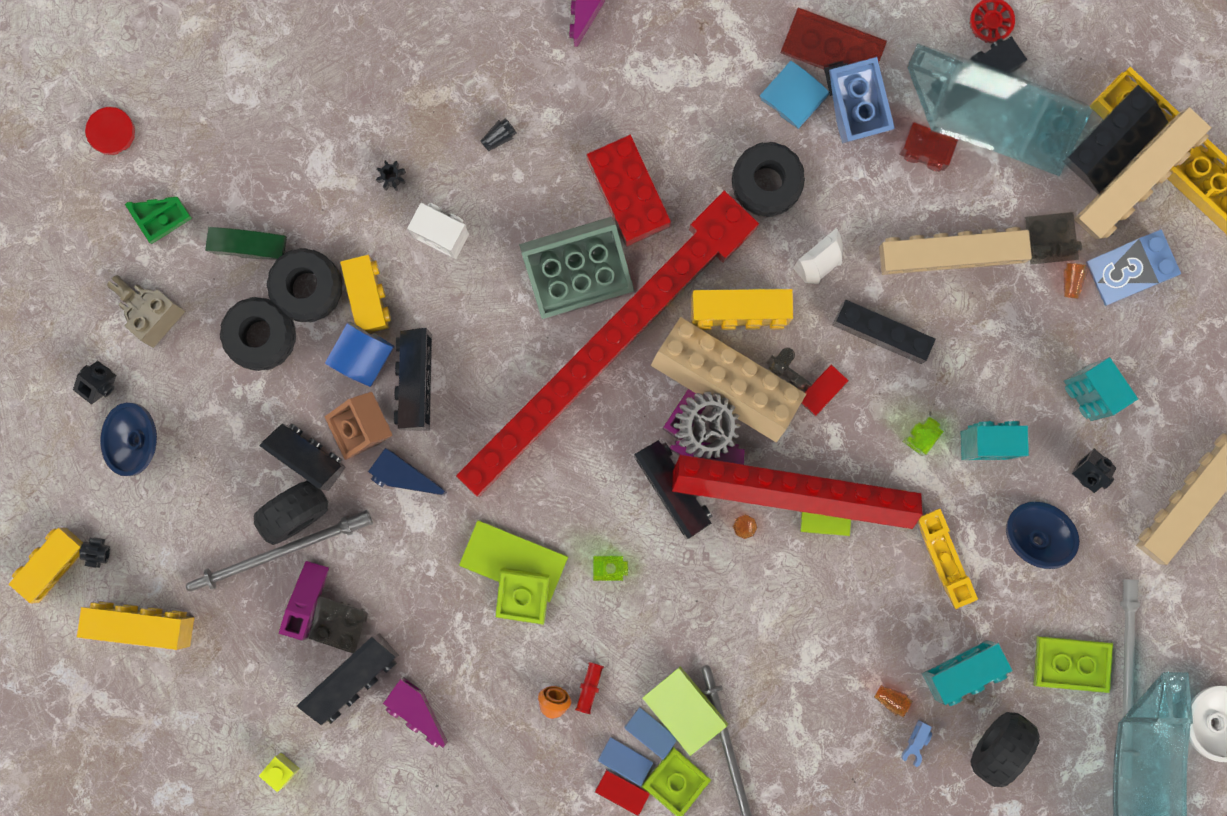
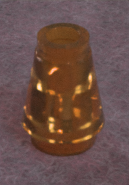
(1074, 279)
(893, 700)

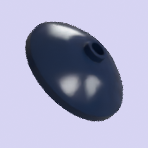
(128, 439)
(1047, 526)

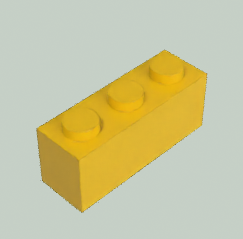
(365, 293)
(46, 565)

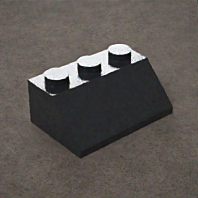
(304, 456)

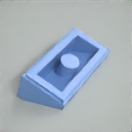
(650, 733)
(625, 761)

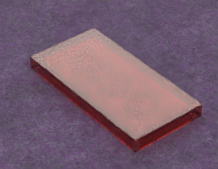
(825, 41)

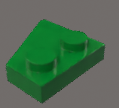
(158, 217)

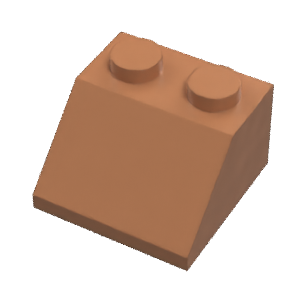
(358, 425)

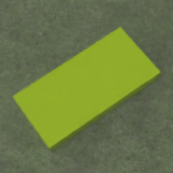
(495, 549)

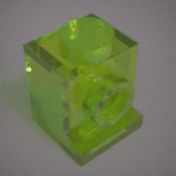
(924, 436)
(600, 572)

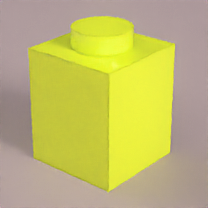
(279, 772)

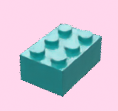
(1100, 390)
(994, 442)
(967, 673)

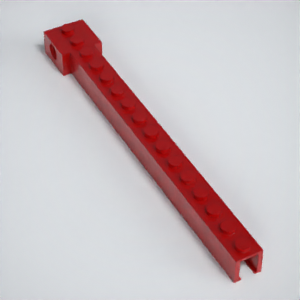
(715, 234)

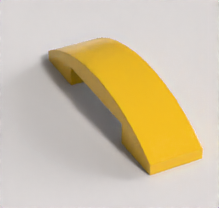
(945, 559)

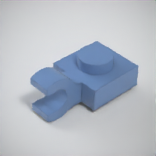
(920, 736)

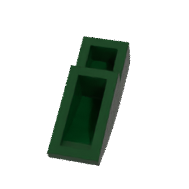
(245, 243)

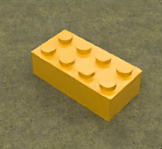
(742, 308)
(135, 626)

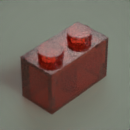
(928, 147)

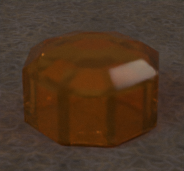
(744, 526)

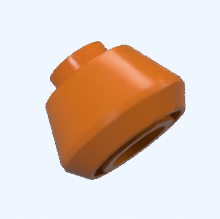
(553, 701)

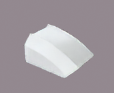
(821, 259)

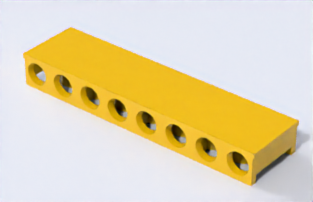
(1201, 174)

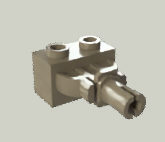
(148, 313)

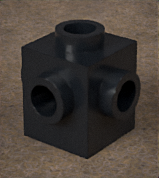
(94, 382)
(1094, 471)

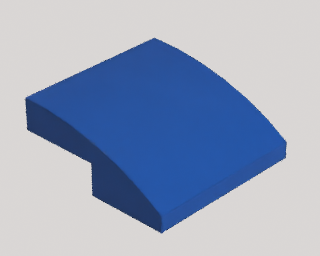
(359, 354)

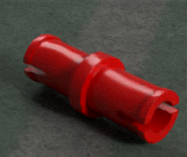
(589, 688)

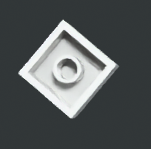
(438, 230)

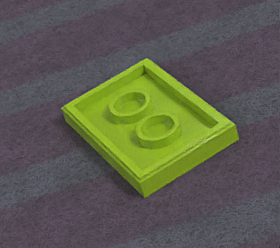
(1073, 664)
(685, 711)

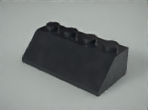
(1117, 139)
(414, 380)
(682, 507)
(348, 680)

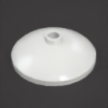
(1205, 738)

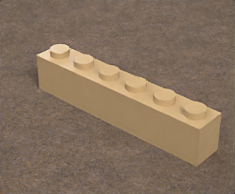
(955, 251)
(1187, 506)

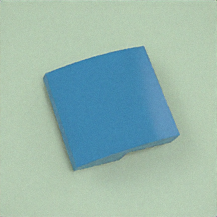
(794, 94)

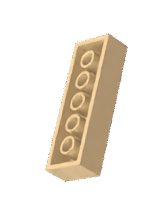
(1142, 173)
(713, 367)

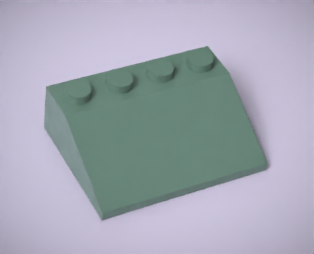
(577, 267)

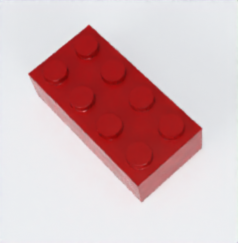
(628, 190)

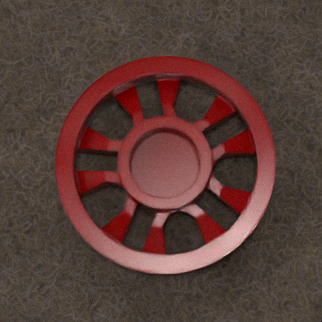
(992, 20)

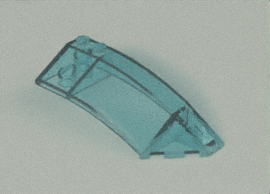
(996, 109)
(1154, 751)

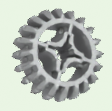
(720, 411)

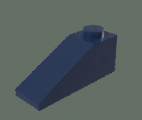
(397, 473)

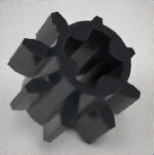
(389, 169)
(94, 552)

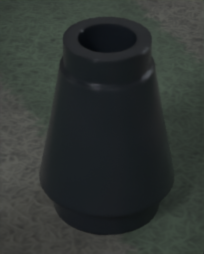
(498, 135)

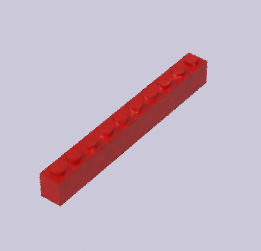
(796, 492)

